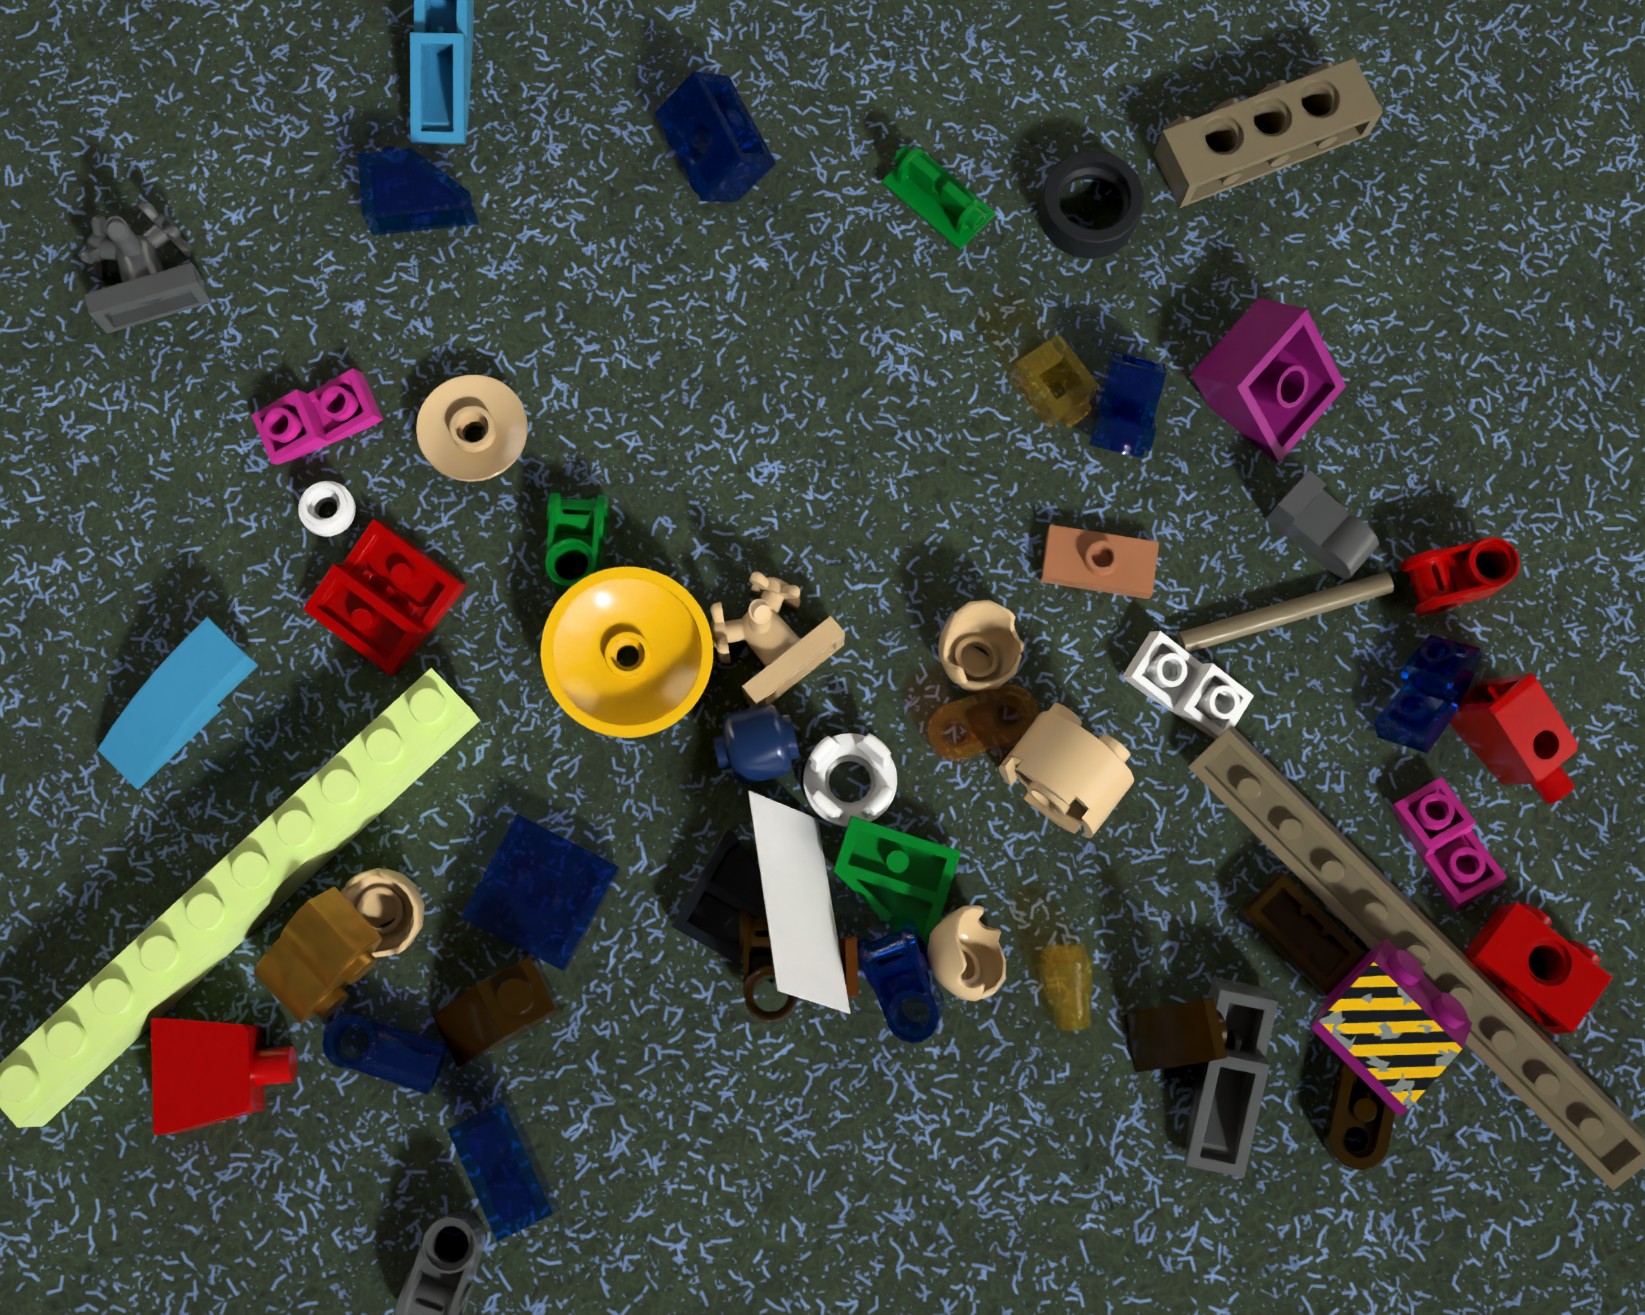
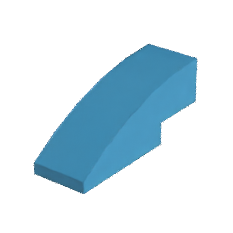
(441, 71)
(176, 702)

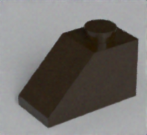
(497, 1011)

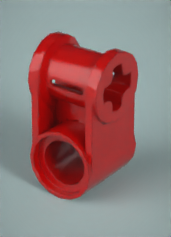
(1450, 575)

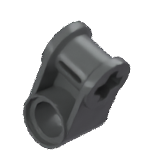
(438, 1280)

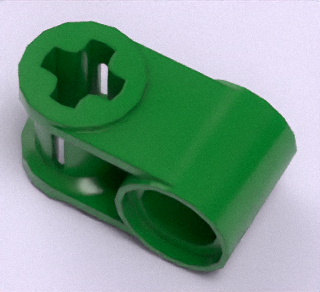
(575, 535)

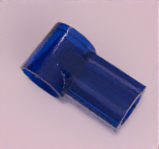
(390, 1053)

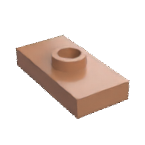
(1099, 561)

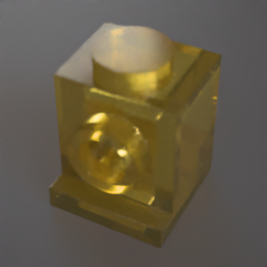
(1057, 366)

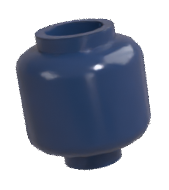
(757, 744)

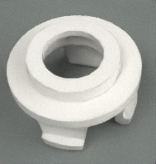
(857, 748)

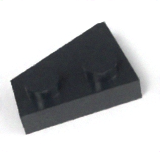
(714, 904)

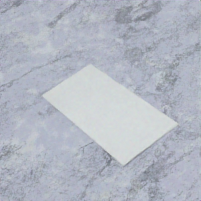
(798, 904)

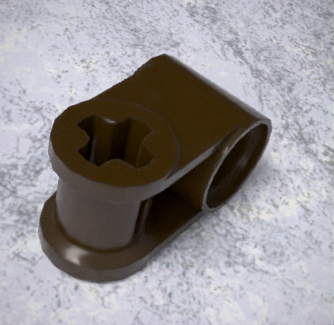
(759, 967)

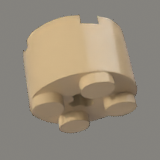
(1069, 770)

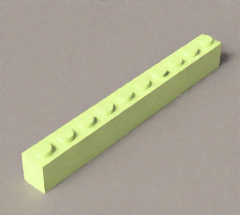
(231, 901)

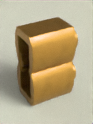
(319, 956)

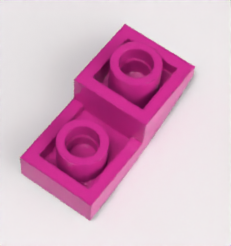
(316, 419)
(1446, 844)

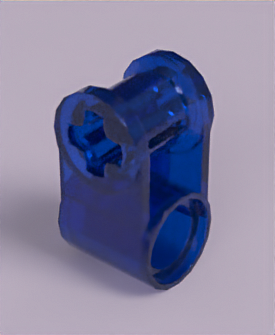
(902, 978)

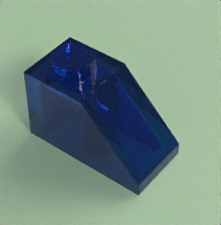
(410, 194)

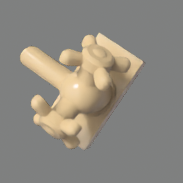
(773, 641)

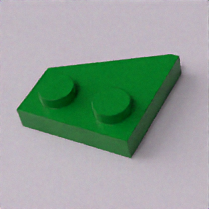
(897, 873)

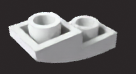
(1186, 686)

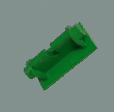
(937, 196)

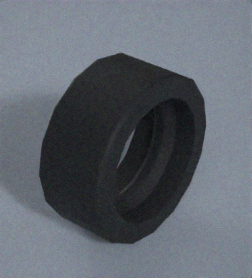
(1095, 166)

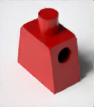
(1517, 734)
(211, 1072)

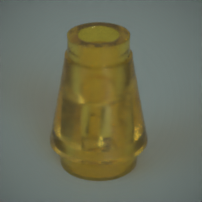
(1068, 983)

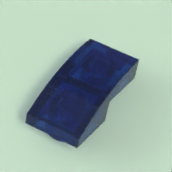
(1432, 691)

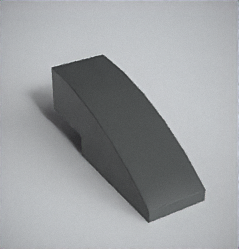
(1231, 1089)

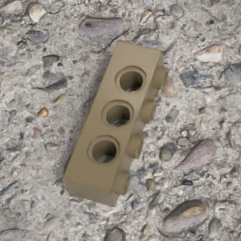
(1334, 91)

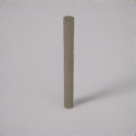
(1285, 612)

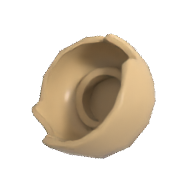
(987, 627)
(382, 897)
(966, 955)

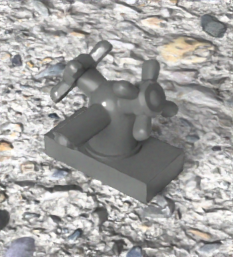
(146, 287)

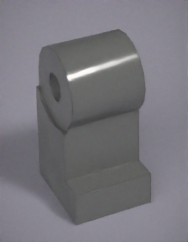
(1323, 527)

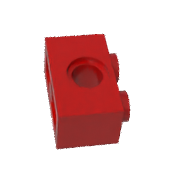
(1571, 974)

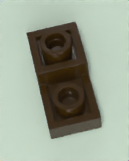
(1176, 1035)

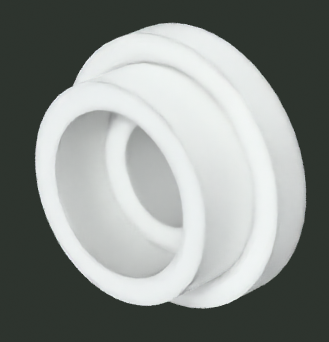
(315, 497)

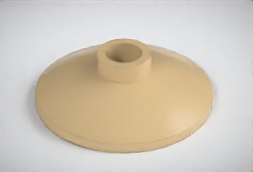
(469, 403)

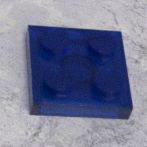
(541, 892)

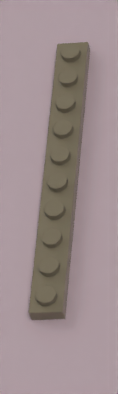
(1378, 910)

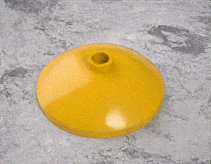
(621, 611)

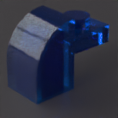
(1128, 404)

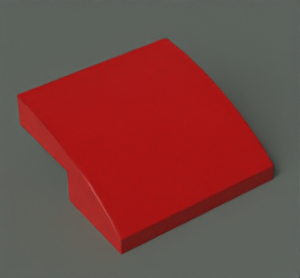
(384, 597)

